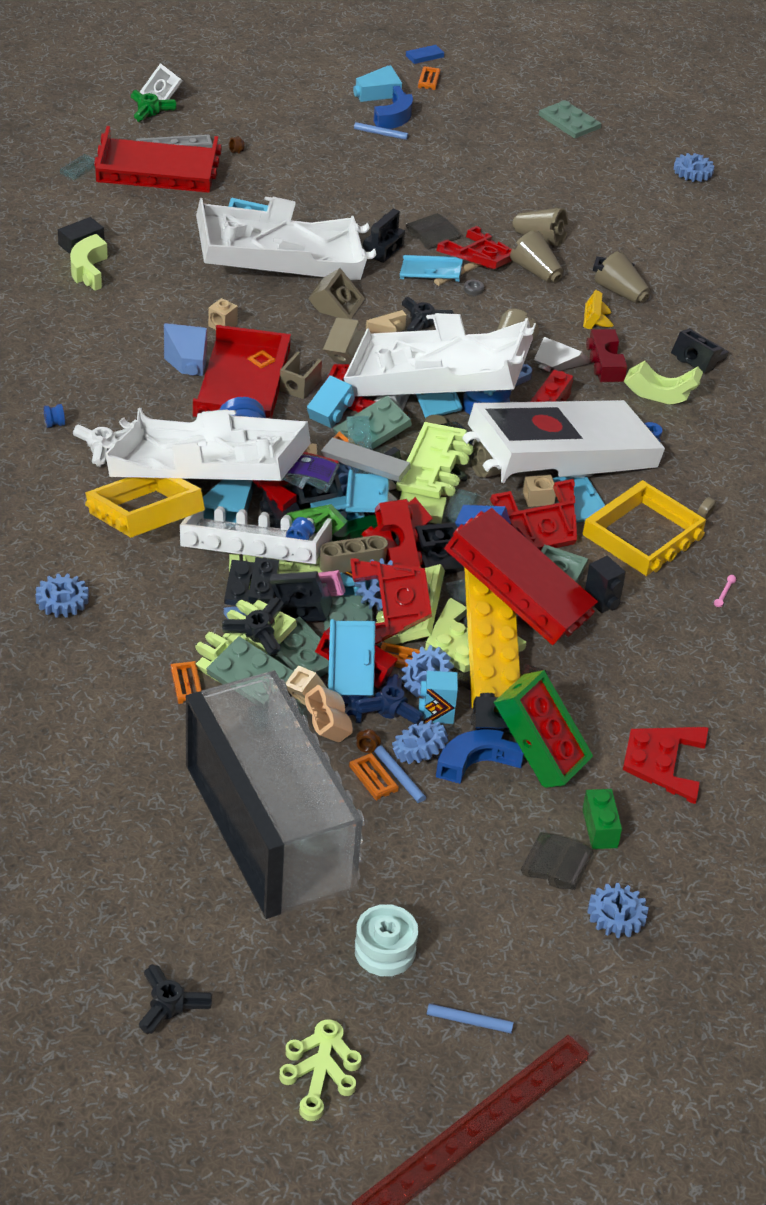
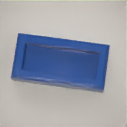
(424, 54)

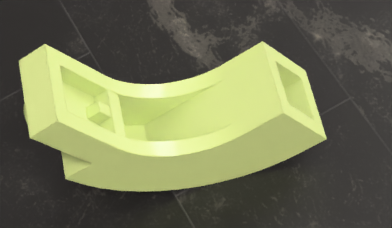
(83, 256)
(650, 385)

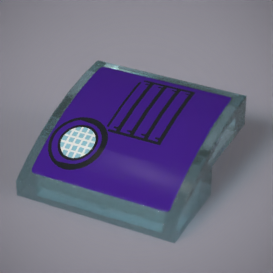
(312, 470)

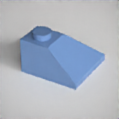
(186, 348)

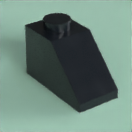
(313, 494)

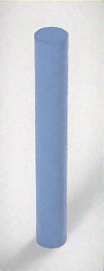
(382, 131)
(398, 772)
(470, 1018)

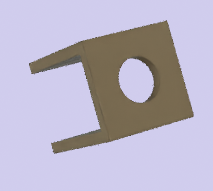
(343, 340)
(305, 383)

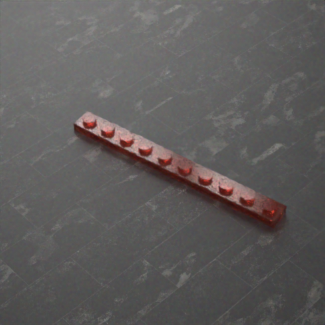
(476, 1125)

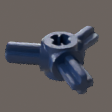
(390, 703)

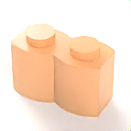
(328, 713)

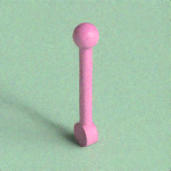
(719, 602)

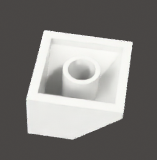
(162, 83)
(559, 356)

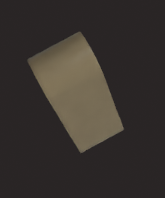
(337, 554)

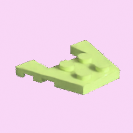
(453, 636)

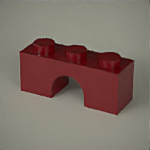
(603, 353)

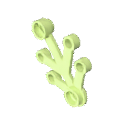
(320, 1063)

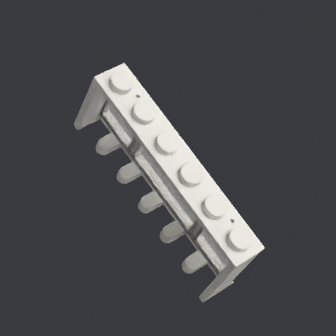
(252, 539)

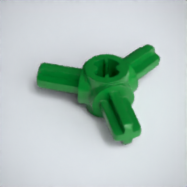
(150, 105)

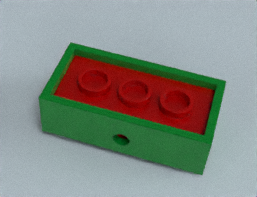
(543, 729)

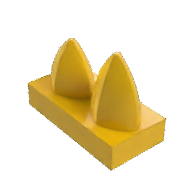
(595, 312)

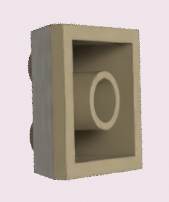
(337, 296)

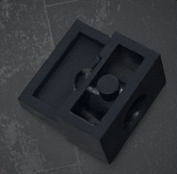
(385, 236)
(708, 352)
(431, 544)
(258, 574)
(302, 595)
(484, 716)

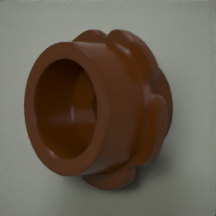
(236, 145)
(362, 740)

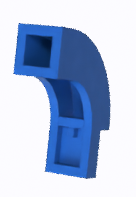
(395, 114)
(476, 747)

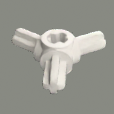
(93, 440)

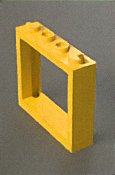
(642, 492)
(182, 501)

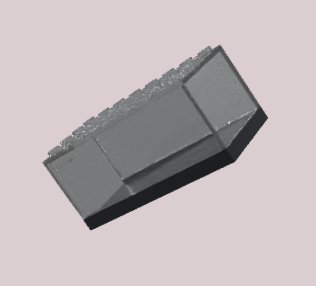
(273, 793)

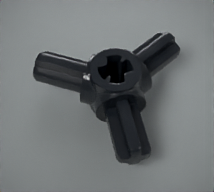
(419, 312)
(258, 626)
(169, 999)

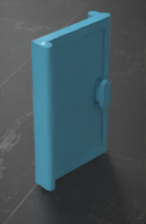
(431, 267)
(439, 403)
(365, 492)
(585, 504)
(349, 655)

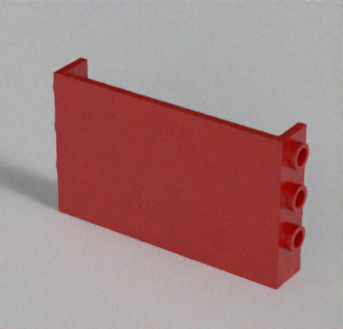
(156, 164)
(235, 376)
(521, 575)

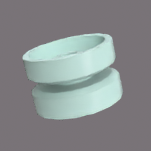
(386, 940)

